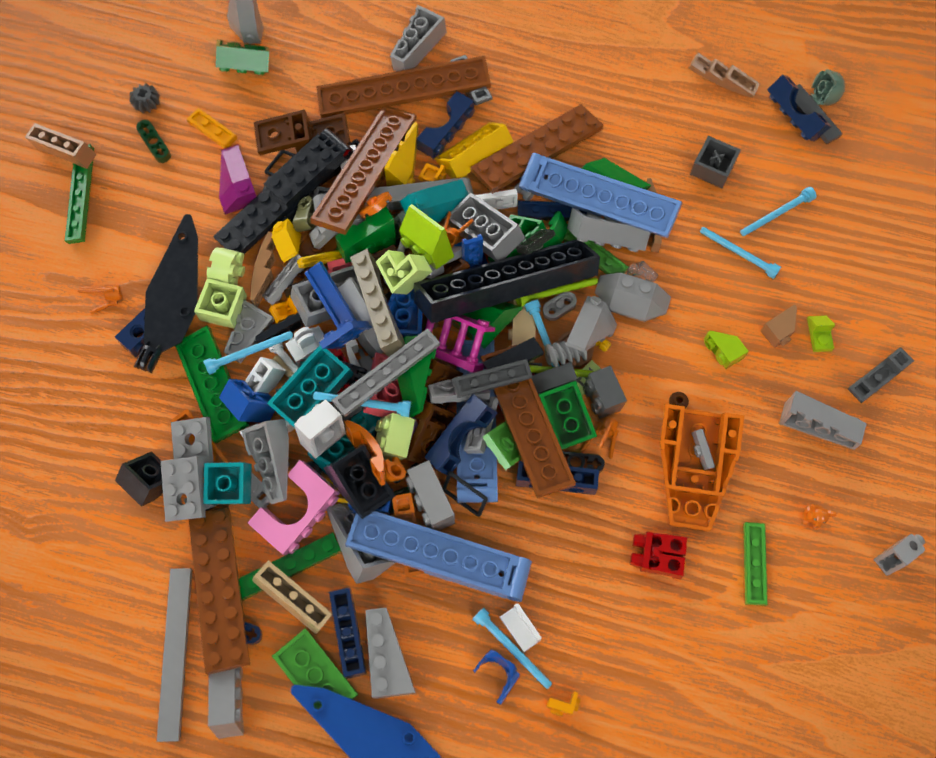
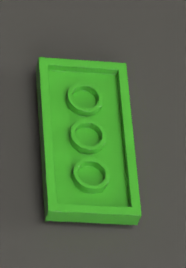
(310, 666)

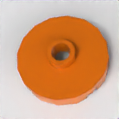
(375, 204)

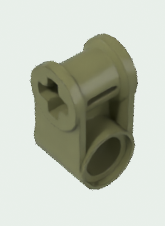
(303, 214)

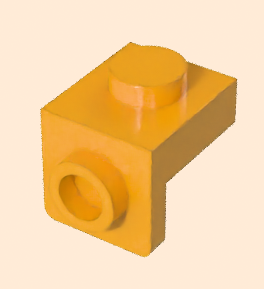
(432, 173)
(283, 310)
(558, 707)

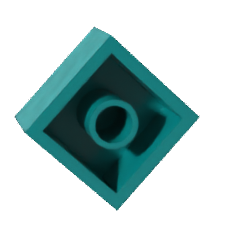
(227, 483)

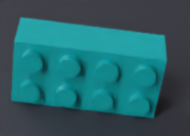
(319, 373)

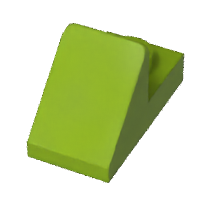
(820, 333)

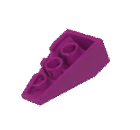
(235, 183)

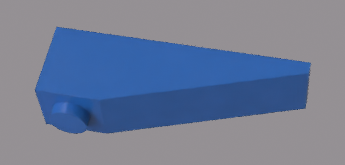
(406, 314)

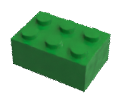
(568, 415)

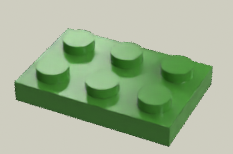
(502, 445)

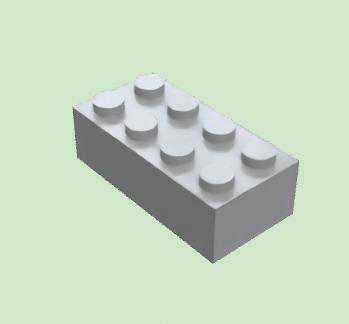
(498, 231)
(307, 301)

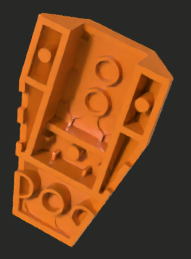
(692, 492)

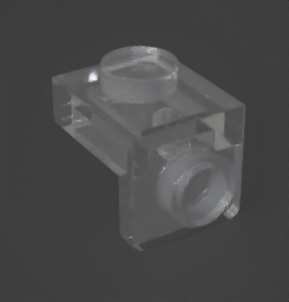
(642, 271)

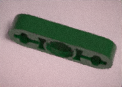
(153, 147)

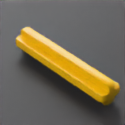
(309, 261)

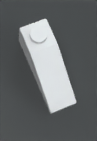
(265, 375)

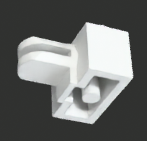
(304, 343)

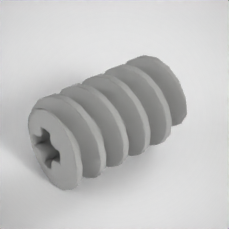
(561, 352)

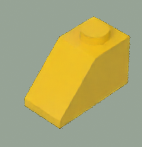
(286, 239)

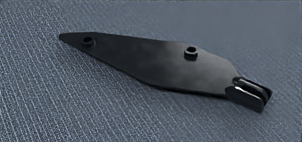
(171, 296)

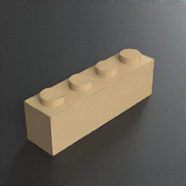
(522, 327)
(291, 597)

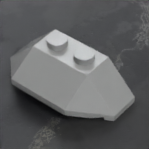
(632, 296)

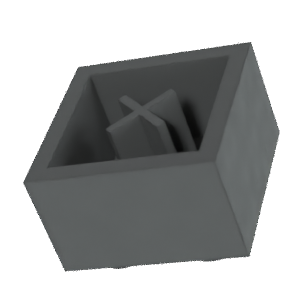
(715, 162)
(604, 392)

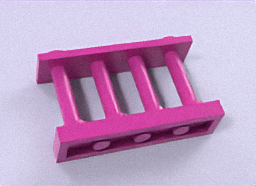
(455, 355)

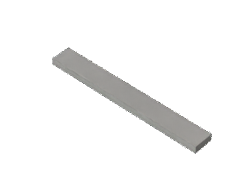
(174, 656)

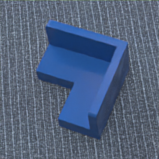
(246, 403)

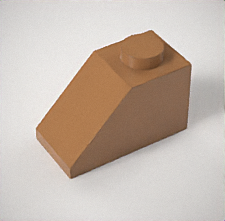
(781, 327)

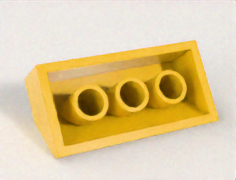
(474, 149)

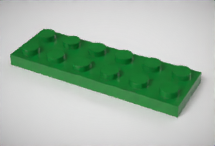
(206, 387)

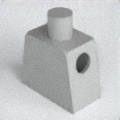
(905, 549)

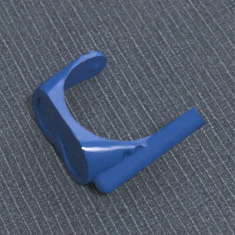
(509, 667)

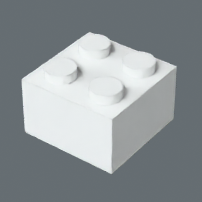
(320, 428)

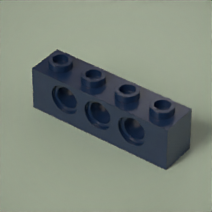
(128, 335)
(585, 479)
(347, 633)

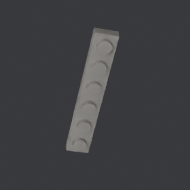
(385, 372)

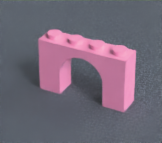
(320, 496)

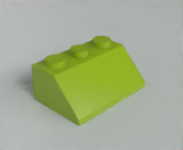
(425, 237)

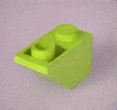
(726, 348)

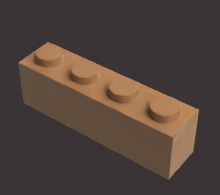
(60, 145)

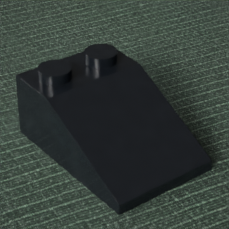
(357, 483)

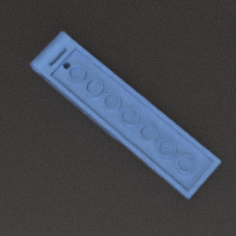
(600, 195)
(476, 465)
(441, 555)

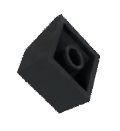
(142, 478)

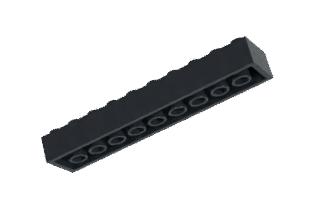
(505, 280)

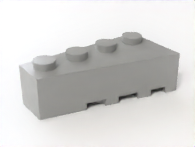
(418, 39)

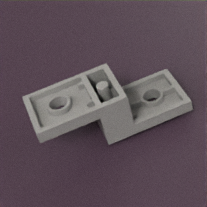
(186, 470)

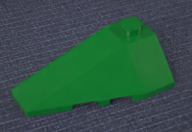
(413, 382)

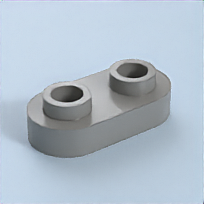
(558, 306)

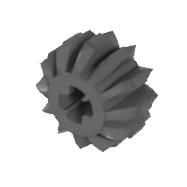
(144, 98)

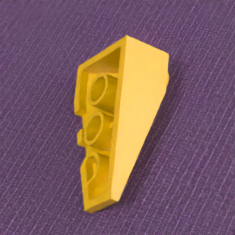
(401, 163)

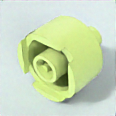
(226, 266)

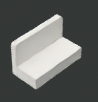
(520, 628)

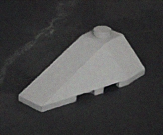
(245, 20)
(354, 298)
(592, 325)
(270, 450)
(360, 564)

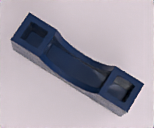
(785, 92)
(433, 140)
(445, 452)

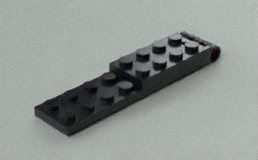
(284, 191)

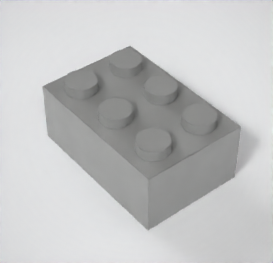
(430, 497)

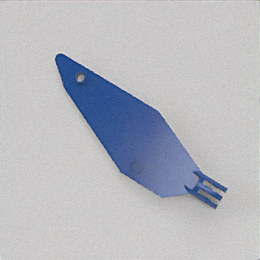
(361, 729)

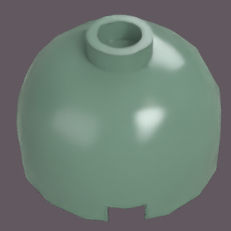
(828, 87)

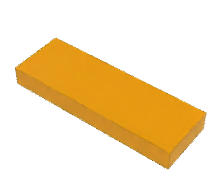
(211, 128)

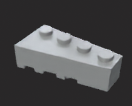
(607, 231)
(822, 421)
(386, 661)
(225, 703)

